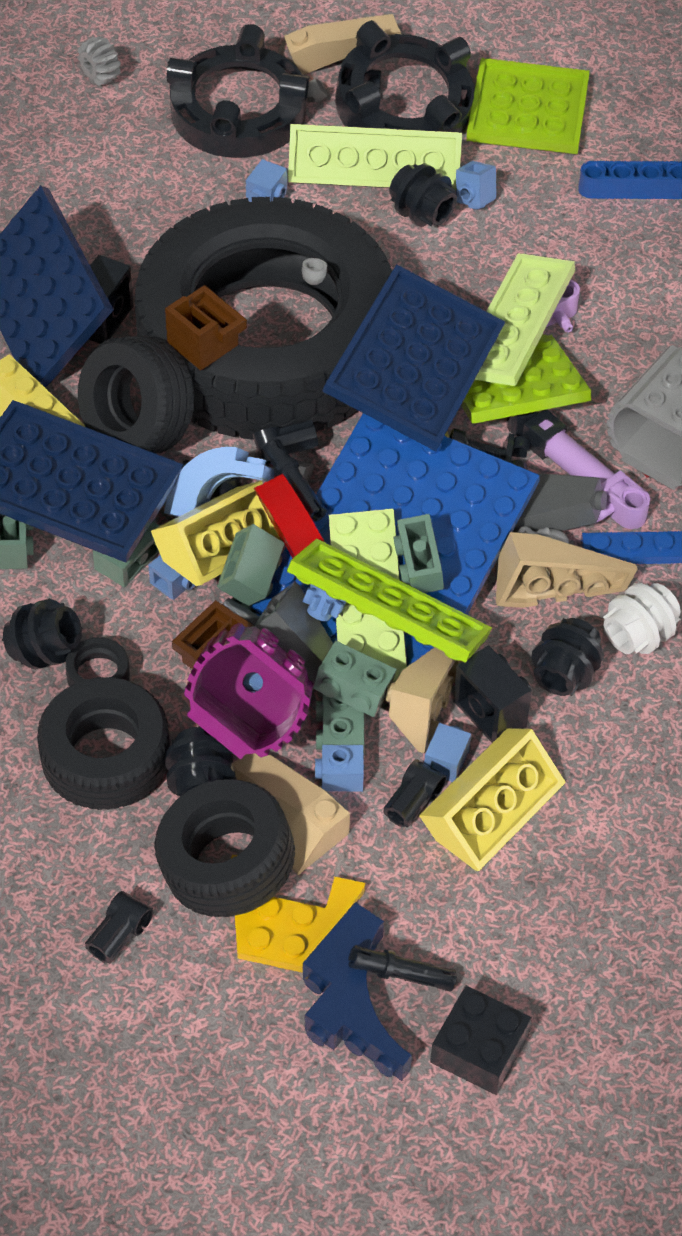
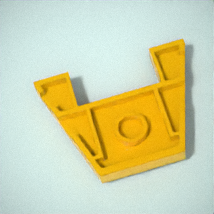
(288, 931)

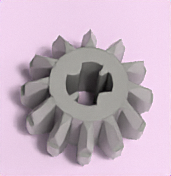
(99, 60)

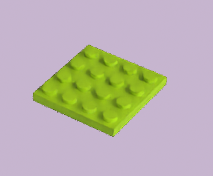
(528, 106)
(544, 384)

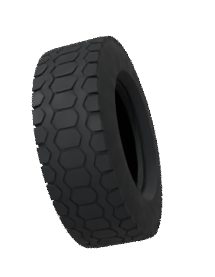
(265, 247)

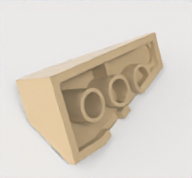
(330, 42)
(544, 568)
(420, 695)
(312, 814)

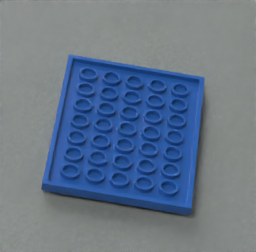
(467, 493)

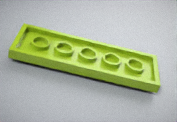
(389, 600)

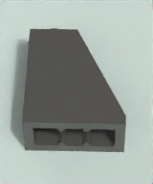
(563, 503)
(296, 630)

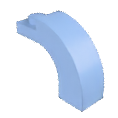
(207, 471)

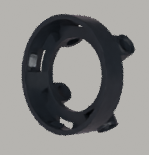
(360, 101)
(224, 131)

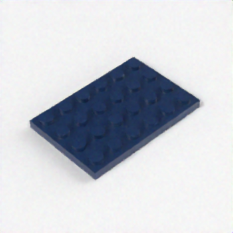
(46, 289)
(414, 357)
(79, 481)

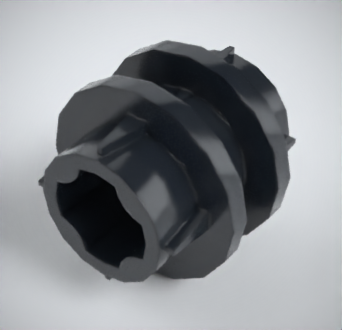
(423, 195)
(42, 633)
(567, 656)
(195, 760)

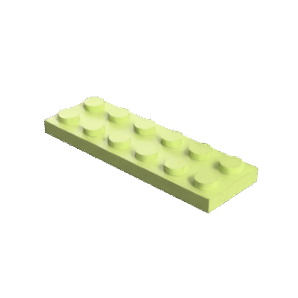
(367, 154)
(526, 305)
(370, 540)

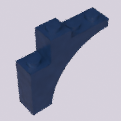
(345, 1005)

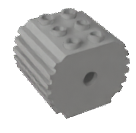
(649, 421)

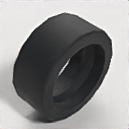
(97, 648)

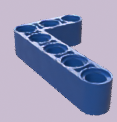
(631, 180)

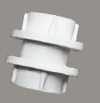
(642, 618)

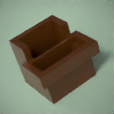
(203, 327)
(205, 627)

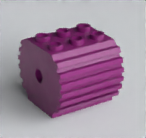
(244, 718)

